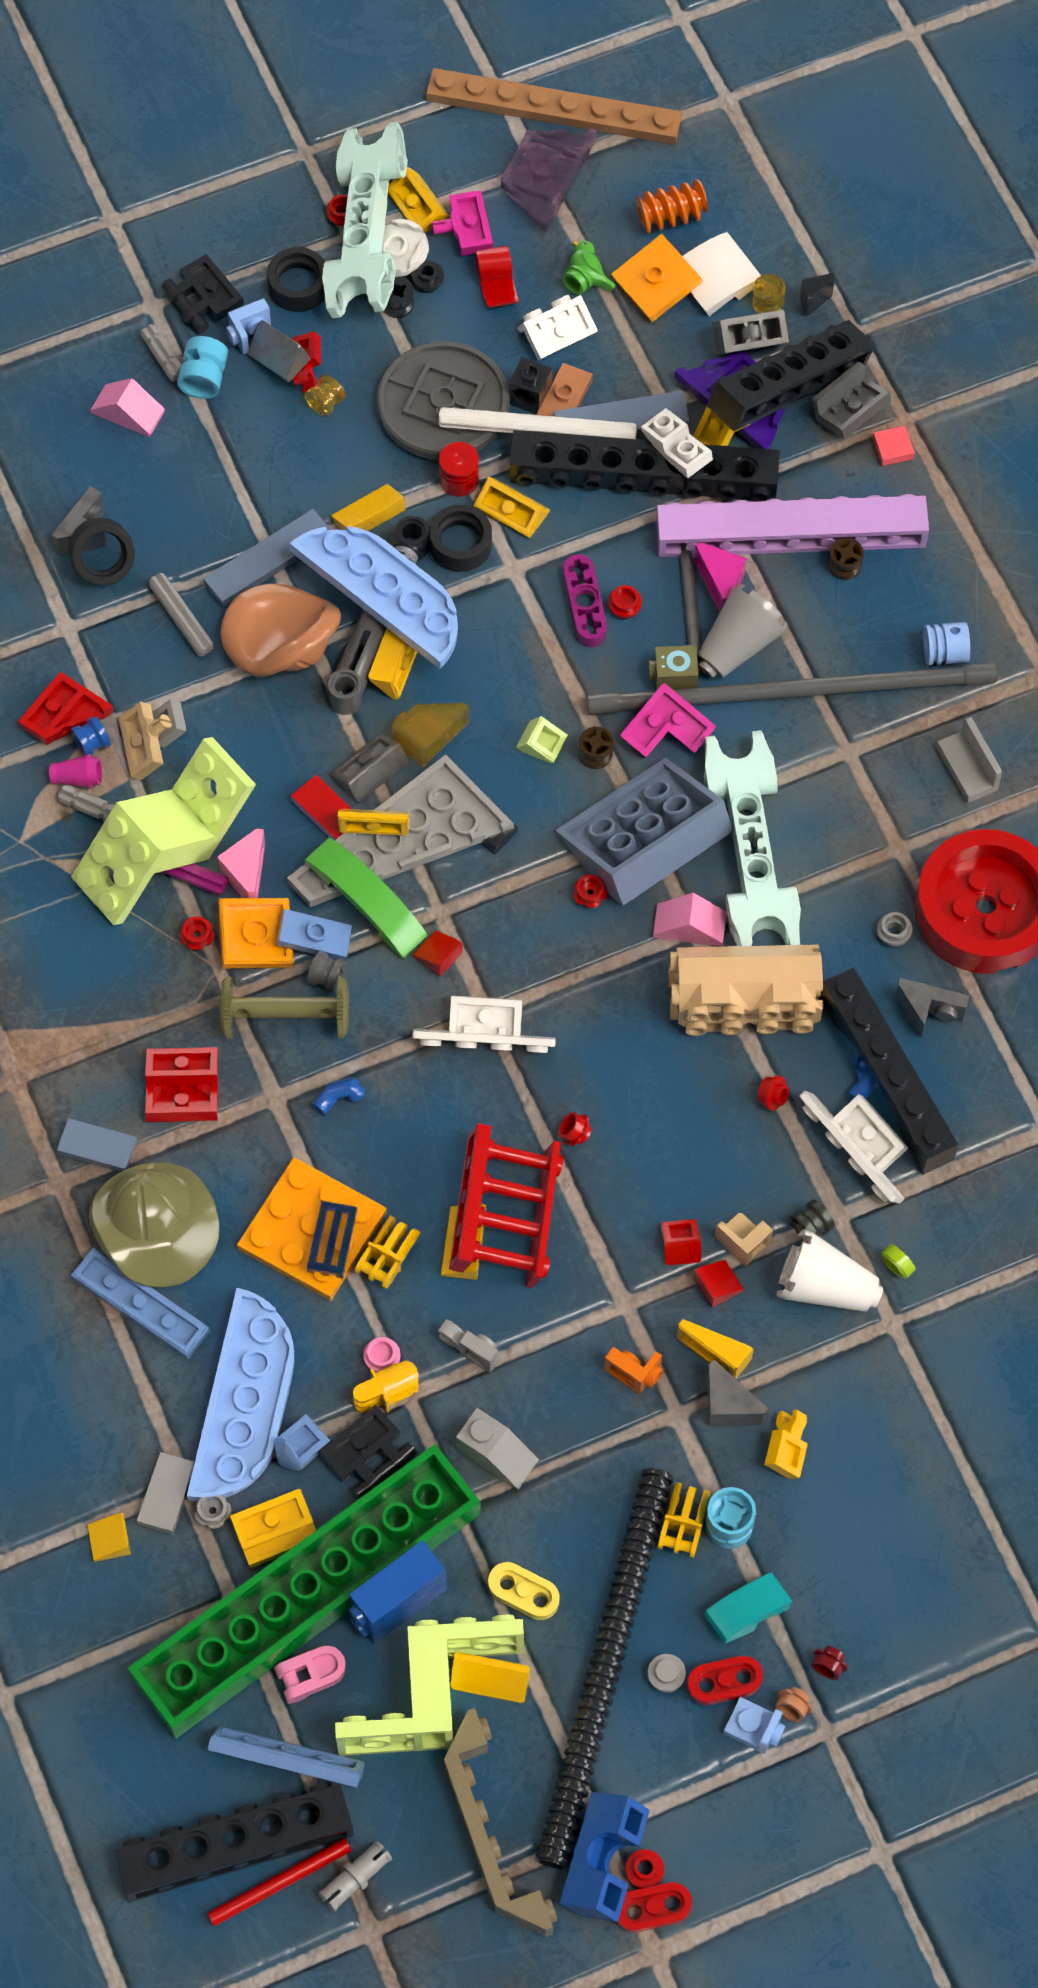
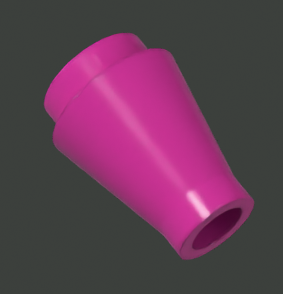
(79, 772)

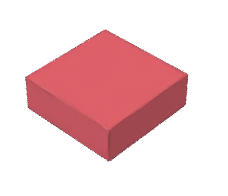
(893, 445)

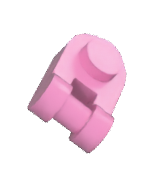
(324, 1665)

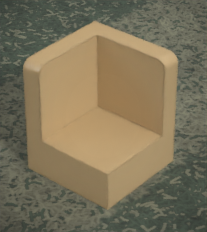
(743, 1237)

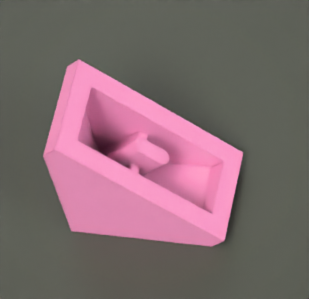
(128, 406)
(244, 864)
(690, 920)

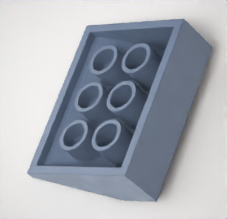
(646, 830)

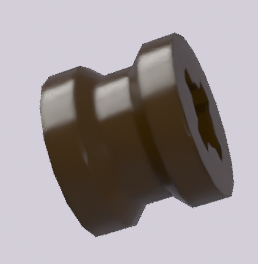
(842, 551)
(593, 740)

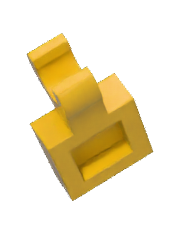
(786, 1448)

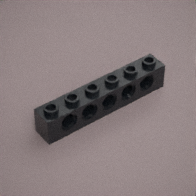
(788, 375)
(143, 1882)

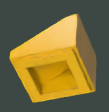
(109, 1538)

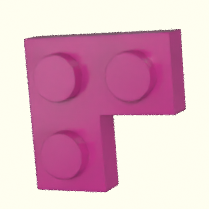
(663, 714)

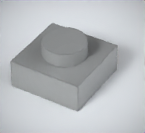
(174, 711)

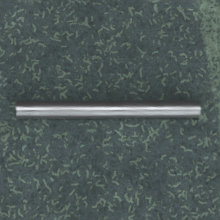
(690, 598)

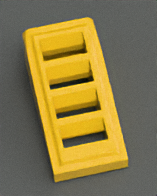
(713, 1346)

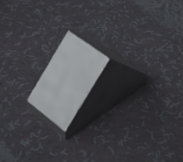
(730, 1401)

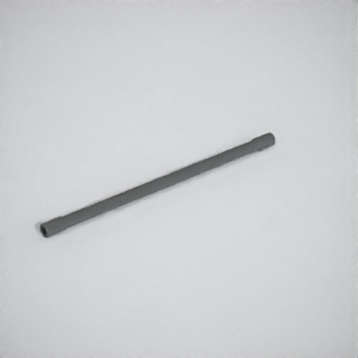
(968, 675)

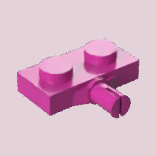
(467, 222)

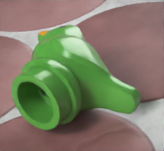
(585, 270)

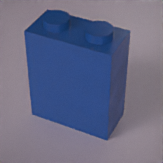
(397, 1592)

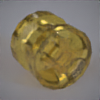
(767, 286)
(325, 395)

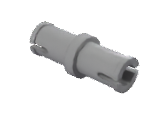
(355, 1876)

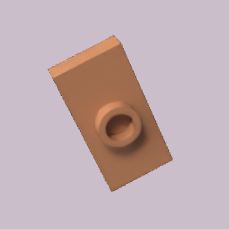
(566, 390)

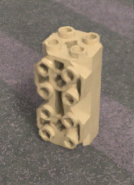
(746, 984)

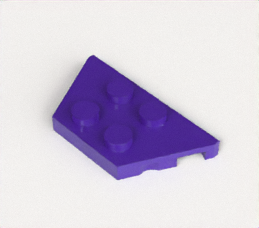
(701, 379)

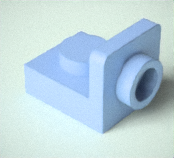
(245, 322)
(754, 1726)

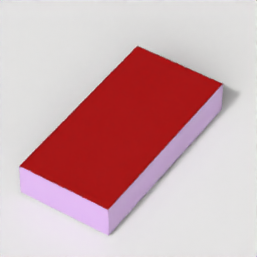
(320, 805)

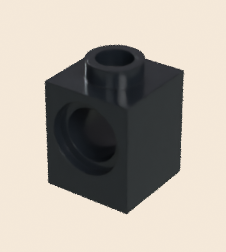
(529, 385)

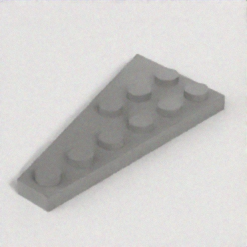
(444, 818)

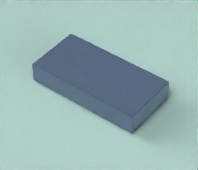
(97, 1145)

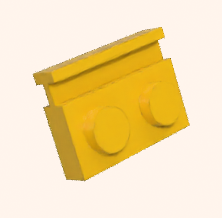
(273, 1527)

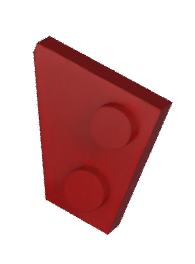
(61, 708)

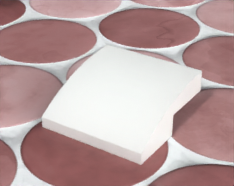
(723, 271)

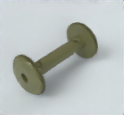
(284, 1007)

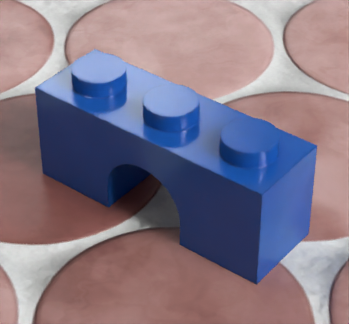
(607, 1826)

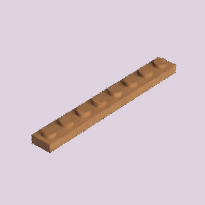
(554, 106)

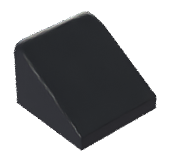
(816, 291)

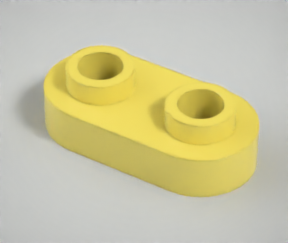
(525, 1589)

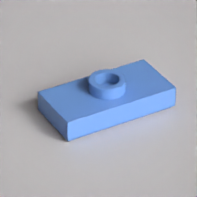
(313, 934)

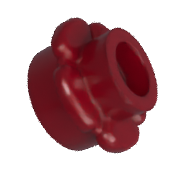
(829, 1662)

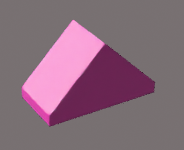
(719, 571)

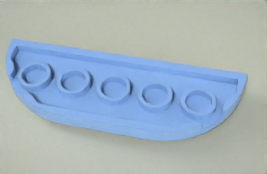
(384, 586)
(244, 1400)

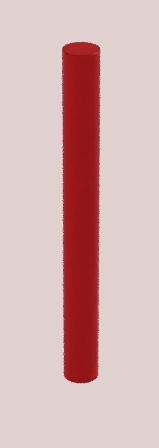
(279, 1882)

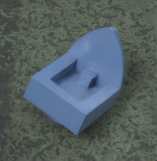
(300, 1444)

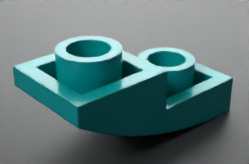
(746, 1607)

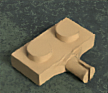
(141, 739)

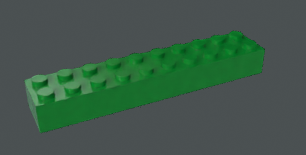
(301, 1592)

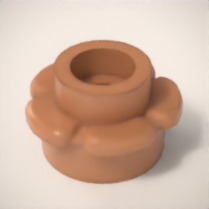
(793, 1704)

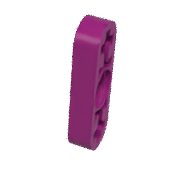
(580, 613)

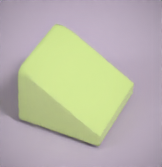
(542, 740)

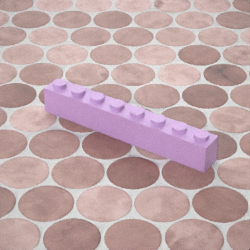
(793, 524)

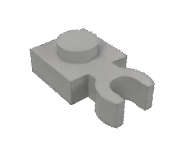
(477, 1348)

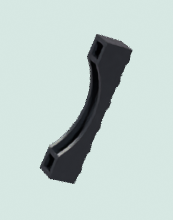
(915, 1113)

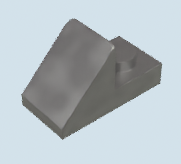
(87, 508)
(921, 999)

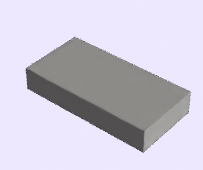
(166, 1493)

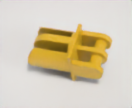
(385, 1253)
(387, 1387)
(683, 1523)

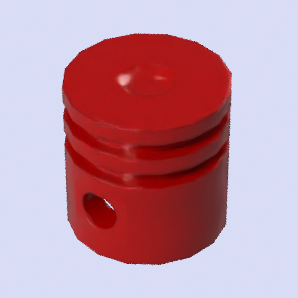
(459, 469)

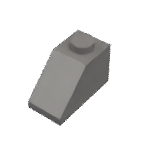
(495, 1449)

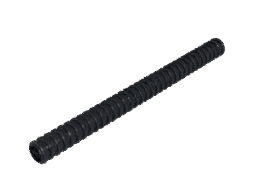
(604, 1669)

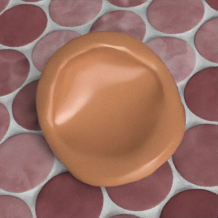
(277, 629)

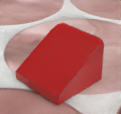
(439, 952)
(681, 1242)
(717, 1282)

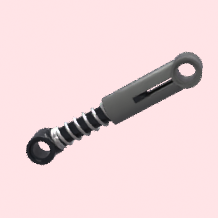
(368, 633)

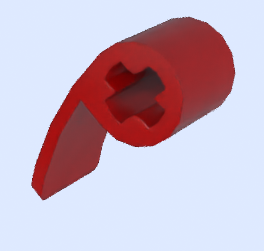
(496, 277)

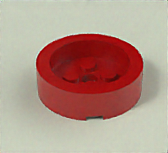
(977, 869)

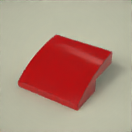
(181, 1084)

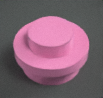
(381, 1353)

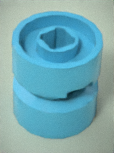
(202, 367)
(730, 1517)

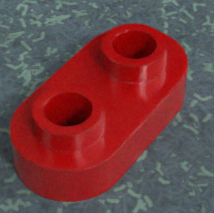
(723, 1678)
(652, 1906)

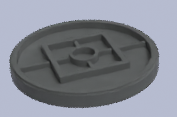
(435, 378)

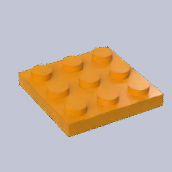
(287, 1223)

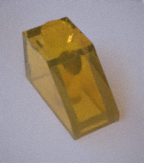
(429, 728)

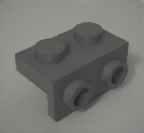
(849, 401)

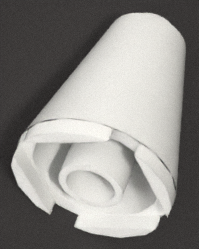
(827, 1277)

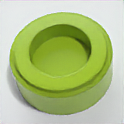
(897, 1261)

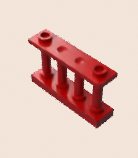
(472, 1215)

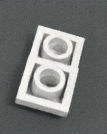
(674, 442)

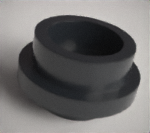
(428, 283)

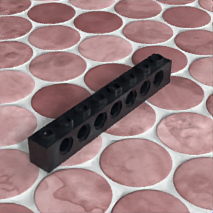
(632, 454)

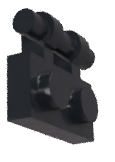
(210, 287)
(360, 1444)

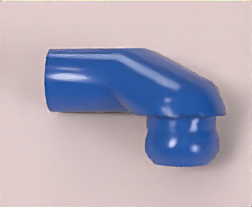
(866, 1081)
(336, 1090)

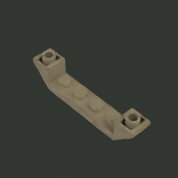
(527, 1910)

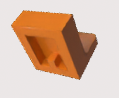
(628, 1369)

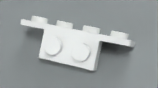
(485, 1021)
(864, 1137)

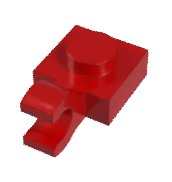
(312, 345)

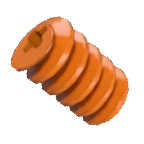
(671, 205)

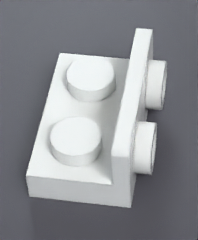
(558, 327)

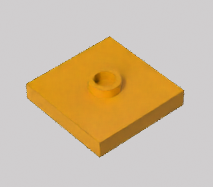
(656, 278)
(251, 932)

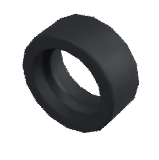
(296, 258)
(460, 560)
(110, 575)

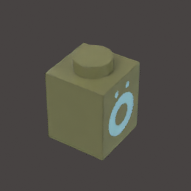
(674, 666)

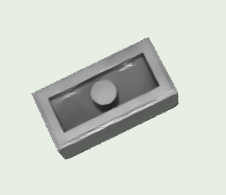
(277, 351)
(370, 767)

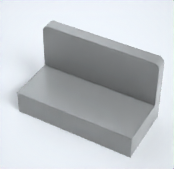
(970, 762)

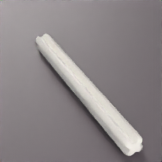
(508, 422)

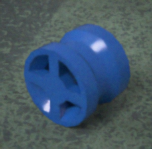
(90, 736)

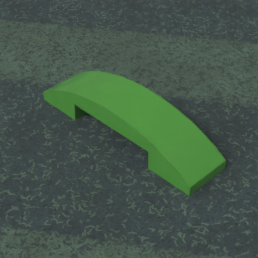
(369, 895)

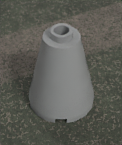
(739, 632)

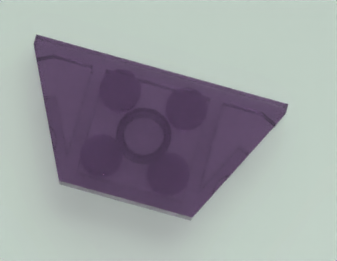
(545, 171)

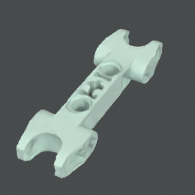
(362, 263)
(741, 785)

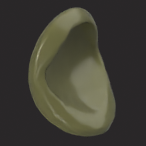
(156, 1223)

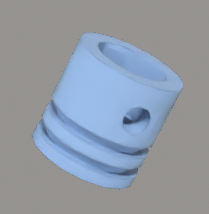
(946, 643)

